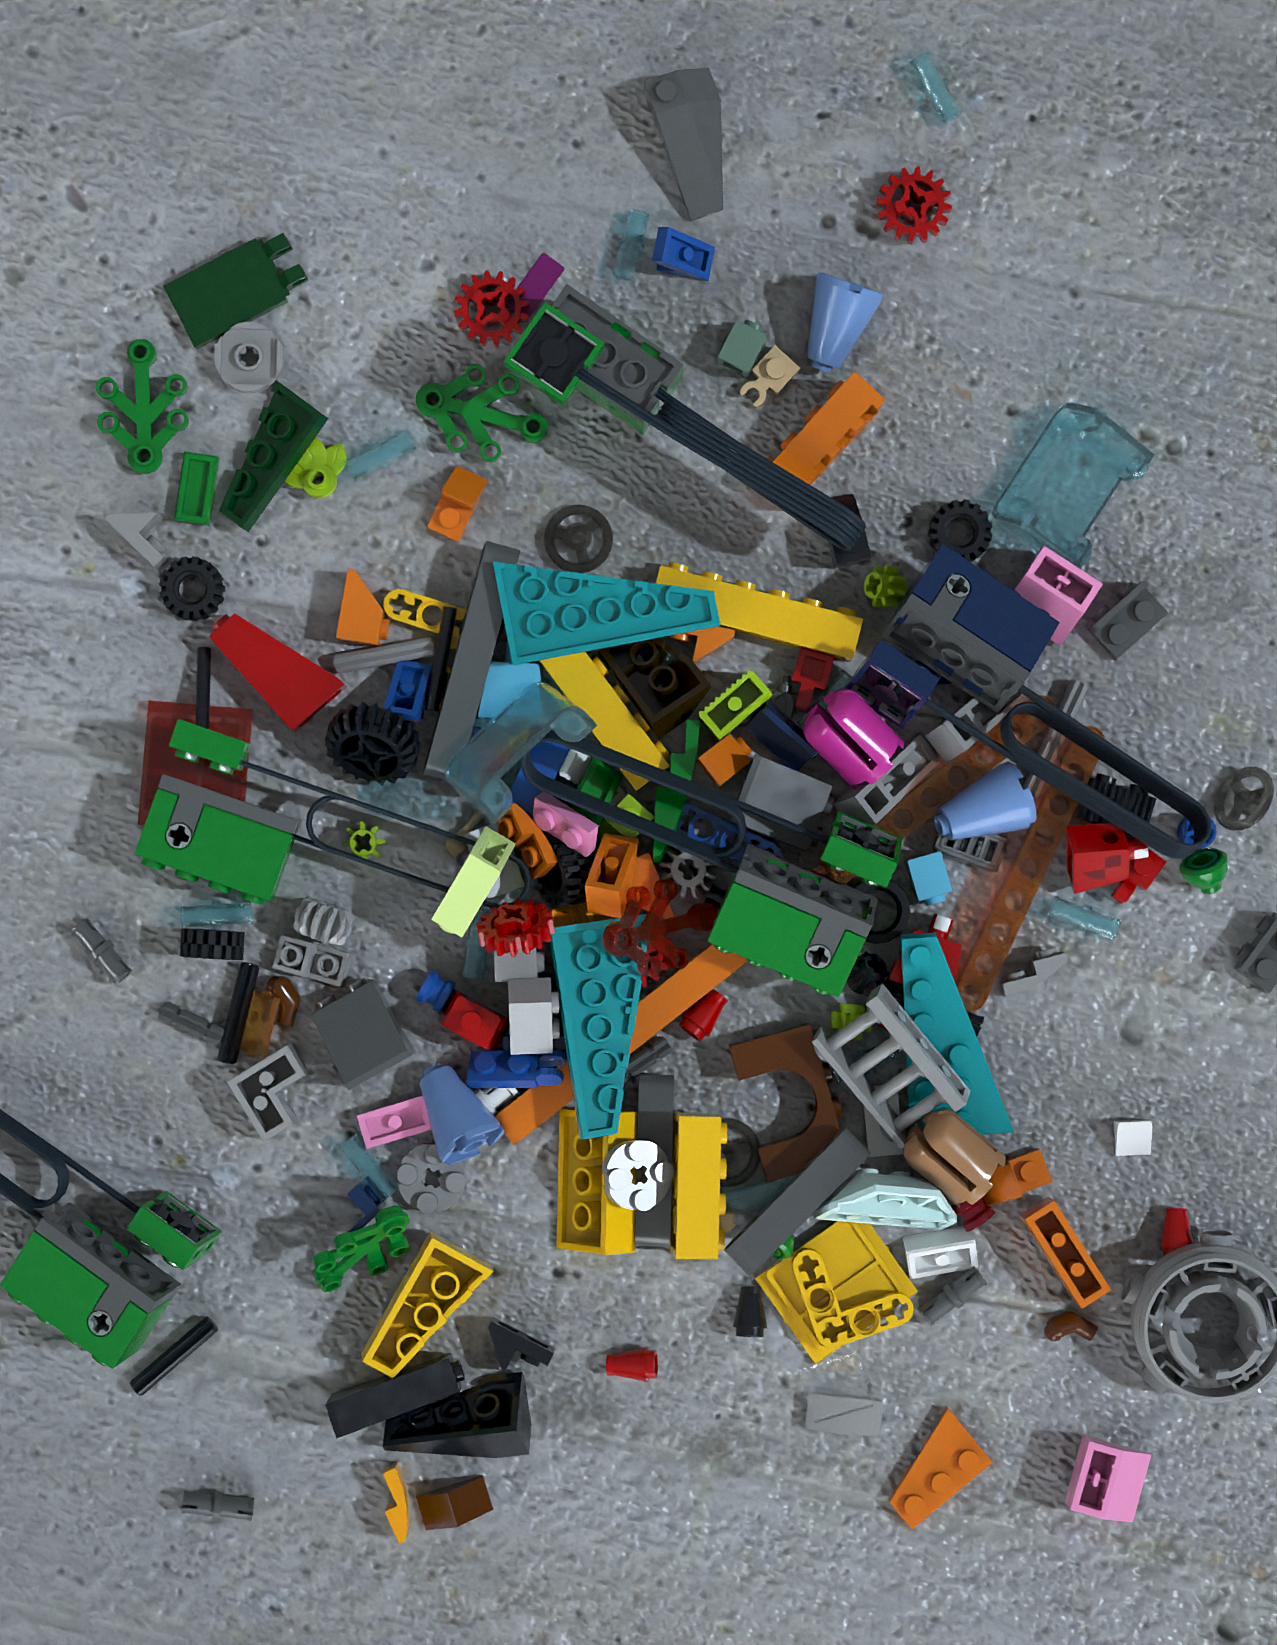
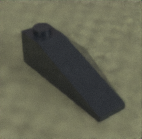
(477, 1422)

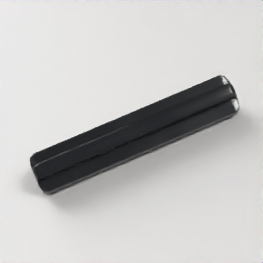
(238, 1013)
(173, 1356)

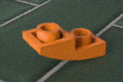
(529, 838)

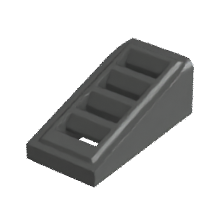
(941, 841)

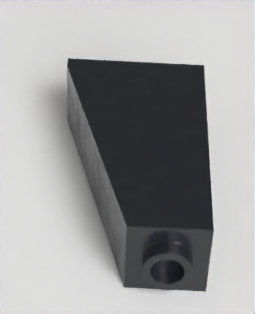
(389, 1397)

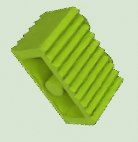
(734, 705)

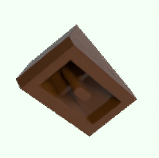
(454, 1504)

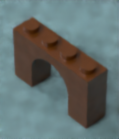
(794, 1052)

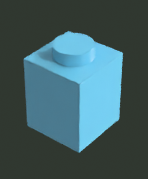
(928, 878)

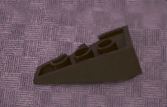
(658, 681)

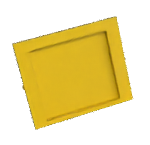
(858, 1271)

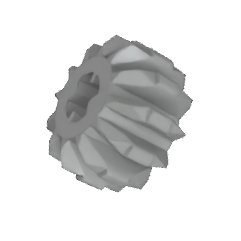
(678, 875)
(323, 921)

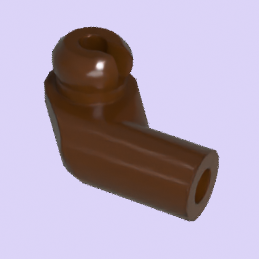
(289, 999)
(1068, 1323)

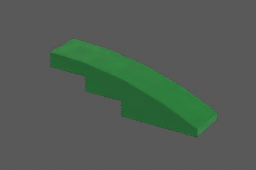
(668, 802)

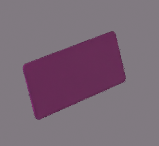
(538, 283)

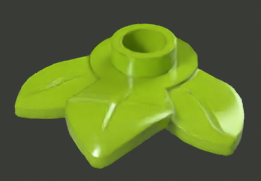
(318, 462)

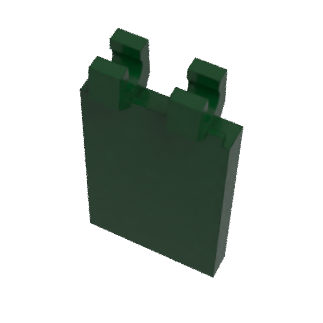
(233, 289)

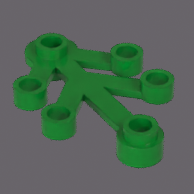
(475, 411)
(143, 413)
(389, 1223)

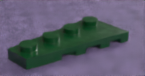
(280, 442)

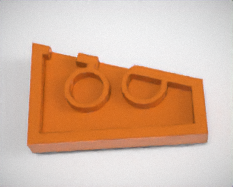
(939, 1471)

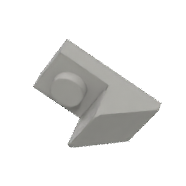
(134, 528)

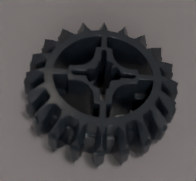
(372, 743)

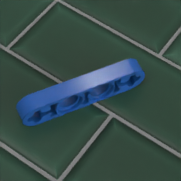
(721, 831)

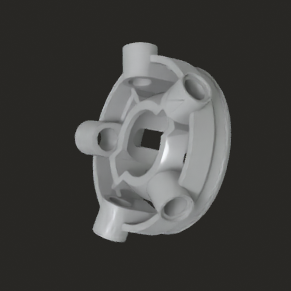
(1239, 1367)

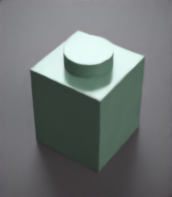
(742, 347)

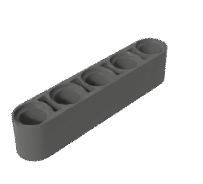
(656, 1126)
(797, 1201)

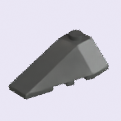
(689, 126)

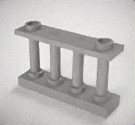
(903, 1036)

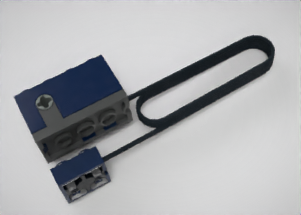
(987, 645)

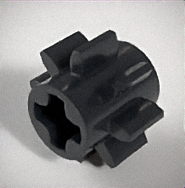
(867, 974)

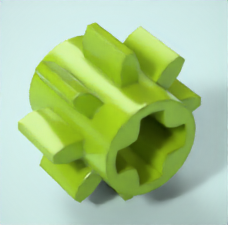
(885, 586)
(374, 841)
(847, 1014)

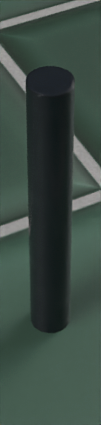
(440, 659)
(203, 687)

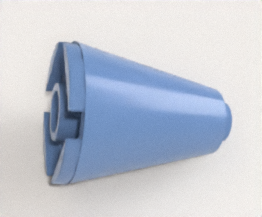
(838, 319)
(988, 806)
(456, 1115)

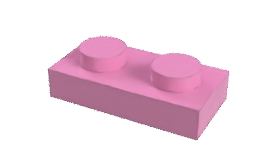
(565, 823)
(394, 1122)

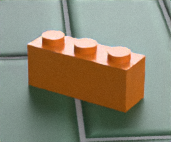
(1065, 1252)

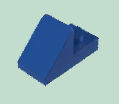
(682, 254)
(408, 689)

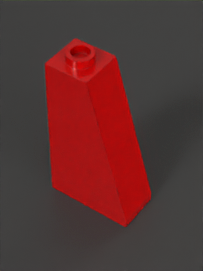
(279, 674)

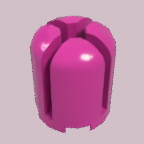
(852, 738)

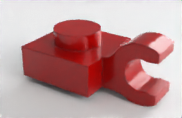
(811, 673)
(1141, 874)

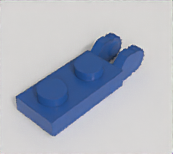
(505, 1070)

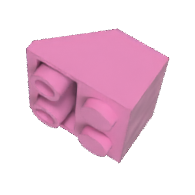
(1058, 589)
(1107, 1479)

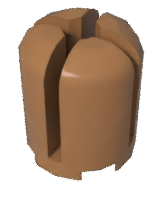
(952, 1156)

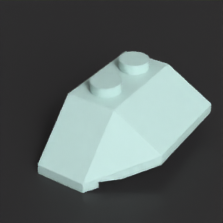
(888, 1201)

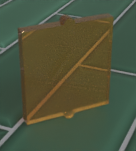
(259, 1024)

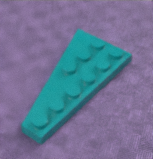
(573, 612)
(939, 1012)
(598, 1019)

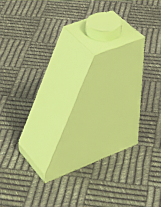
(473, 882)

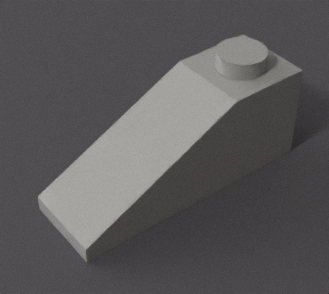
(952, 741)
(874, 801)

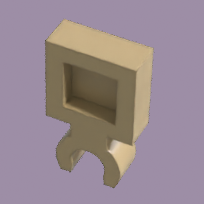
(772, 373)

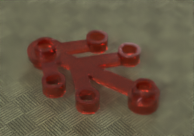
(654, 928)

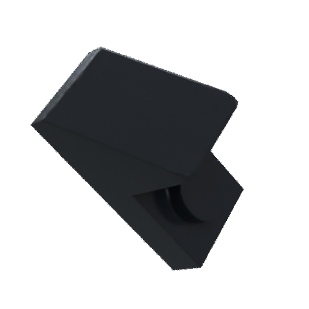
(509, 1339)

